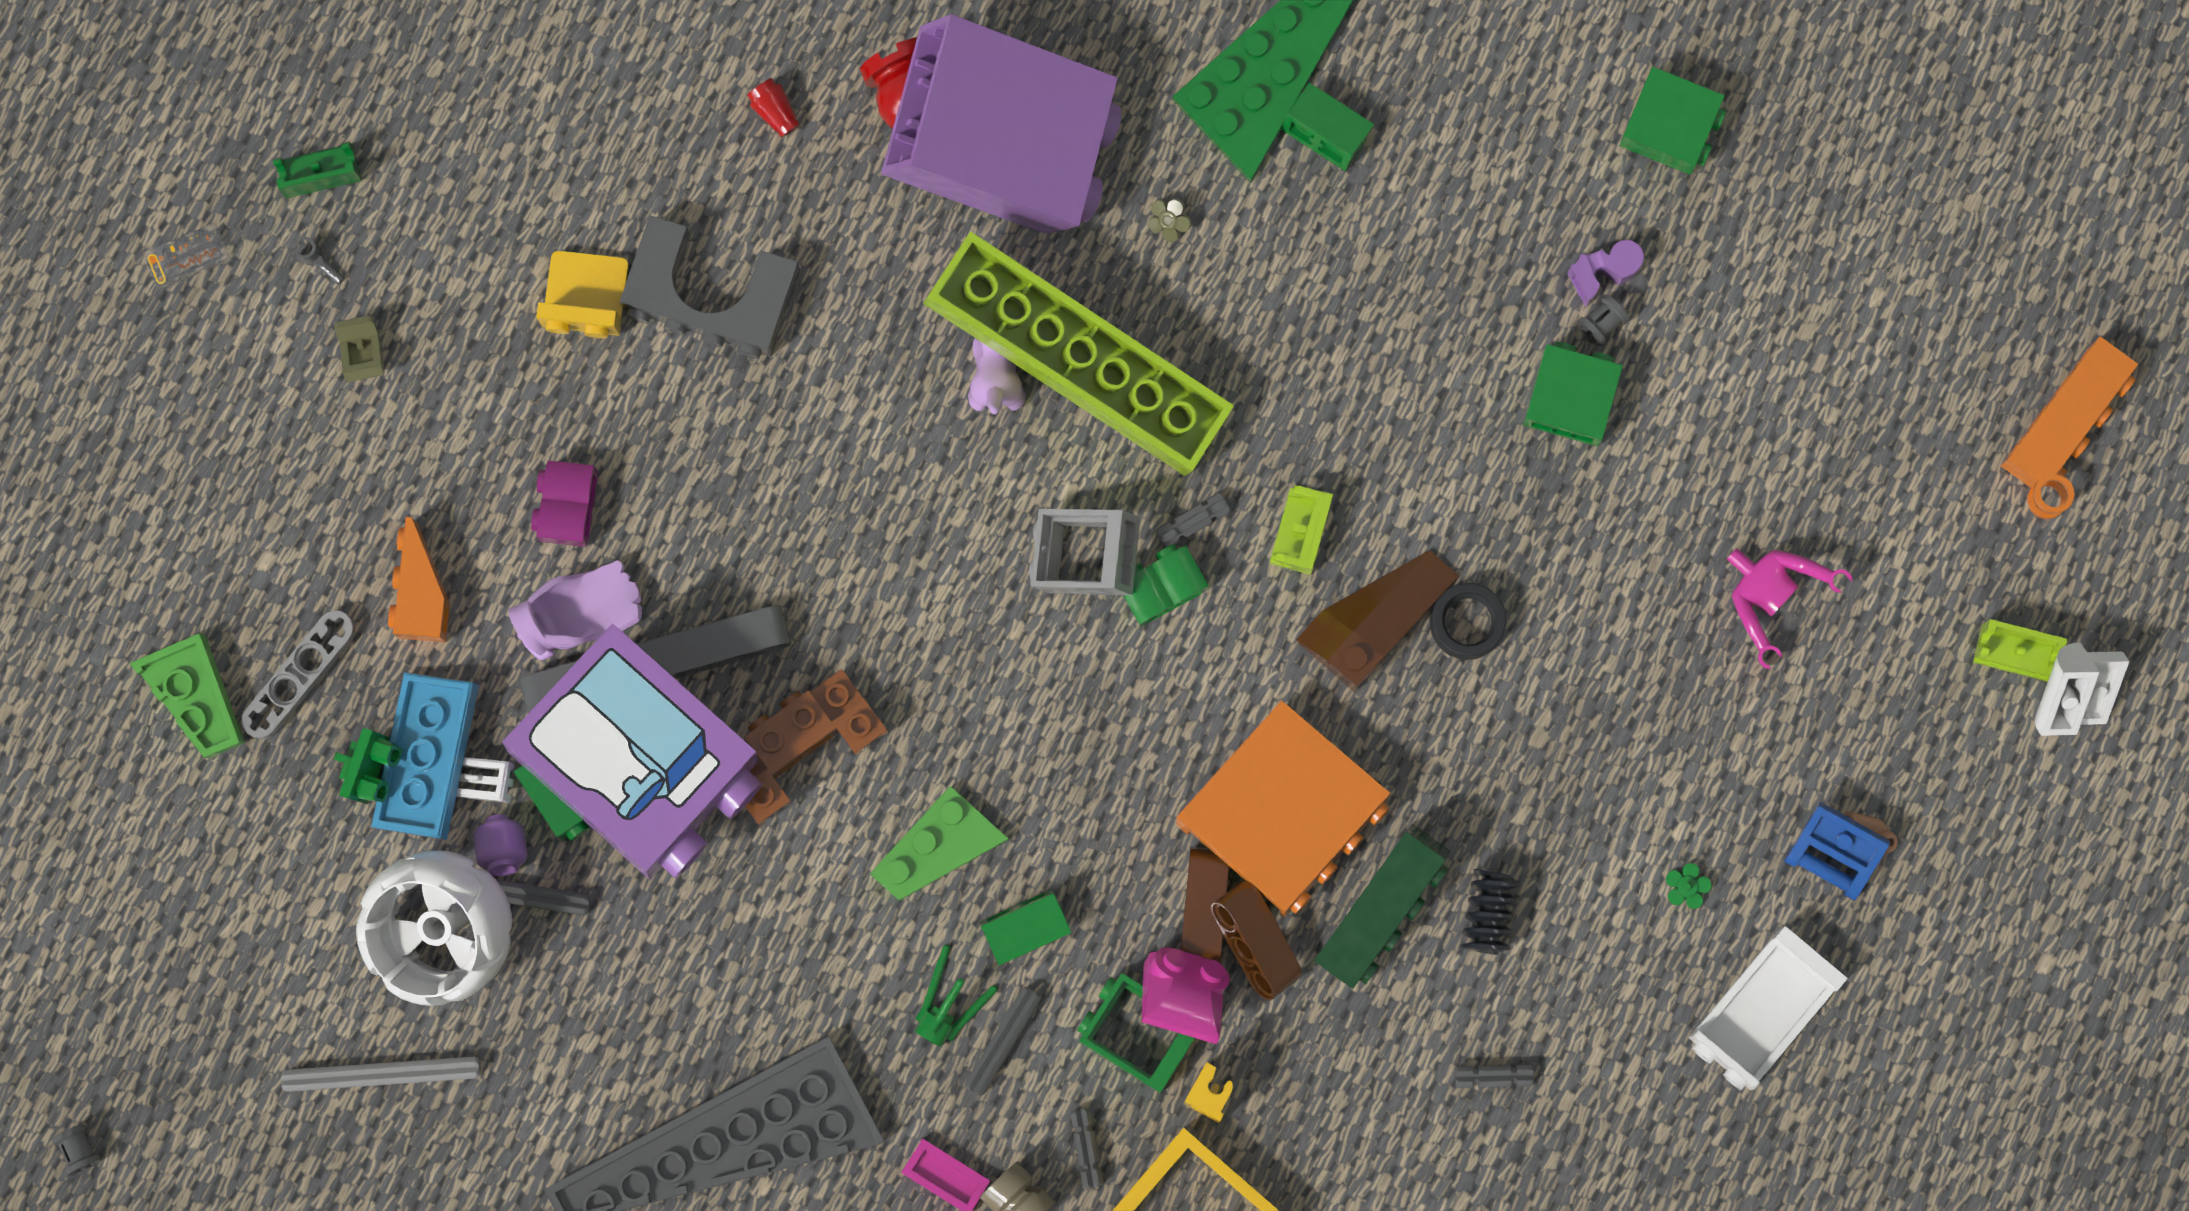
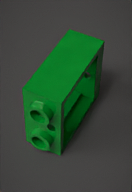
(1092, 1023)

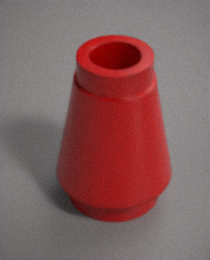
(773, 107)

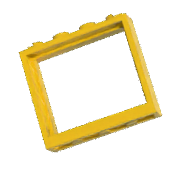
(1170, 1156)

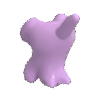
(994, 381)

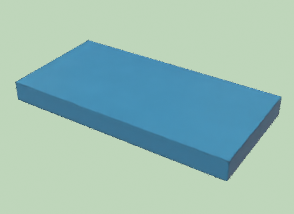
(433, 732)

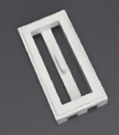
(502, 781)

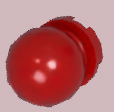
(890, 77)

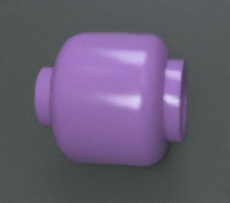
(500, 845)

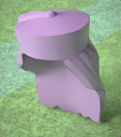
(576, 609)

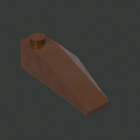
(1368, 624)

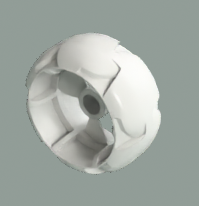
(454, 898)

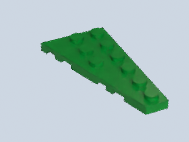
(1259, 77)

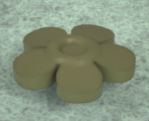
(1169, 219)

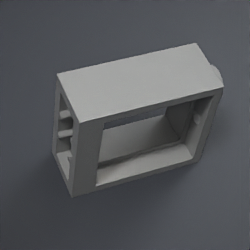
(1118, 558)

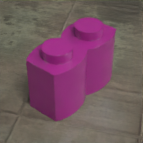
(565, 504)

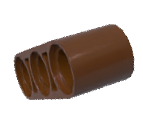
(1205, 885)
(1256, 940)

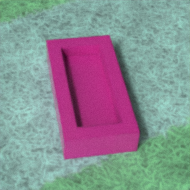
(945, 1176)

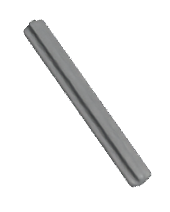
(380, 1074)

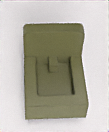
(360, 348)

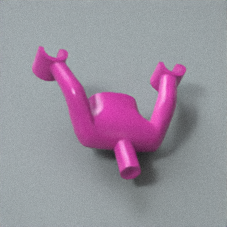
(1769, 586)

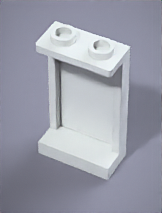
(1766, 1009)

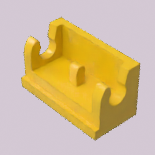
(1206, 1100)

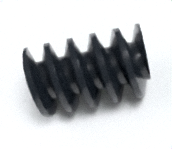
(1491, 912)

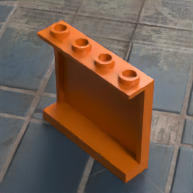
(1285, 809)

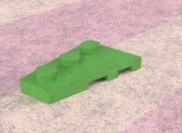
(193, 691)
(936, 845)

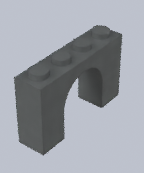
(749, 324)

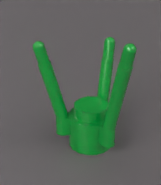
(936, 1025)

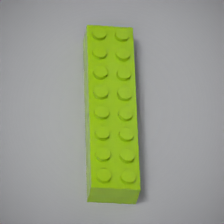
(1078, 354)

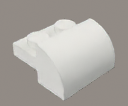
(2080, 690)

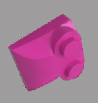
(1184, 993)

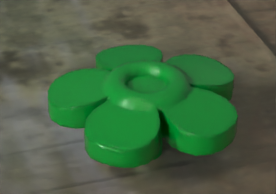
(1687, 886)

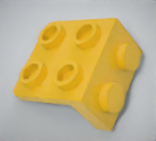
(584, 294)

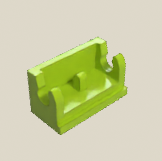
(1301, 529)
(2017, 649)

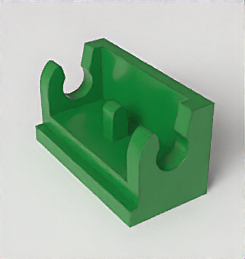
(1327, 126)
(317, 170)
(1025, 927)

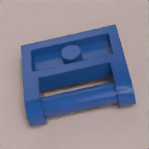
(1843, 841)

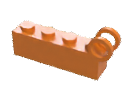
(2065, 421)

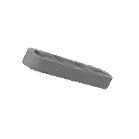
(293, 670)

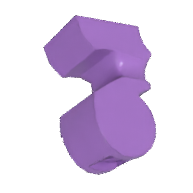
(1618, 266)

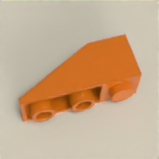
(421, 599)

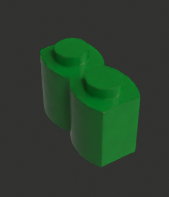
(1165, 584)

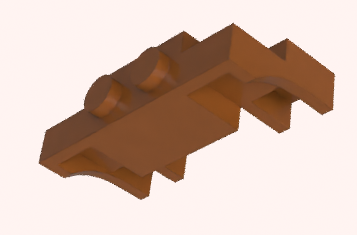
(800, 729)

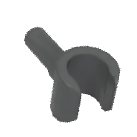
(315, 258)

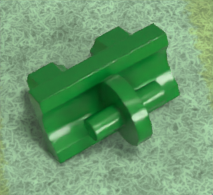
(364, 765)

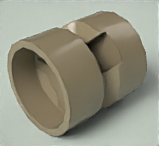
(1015, 1193)

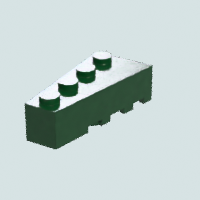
(1382, 907)

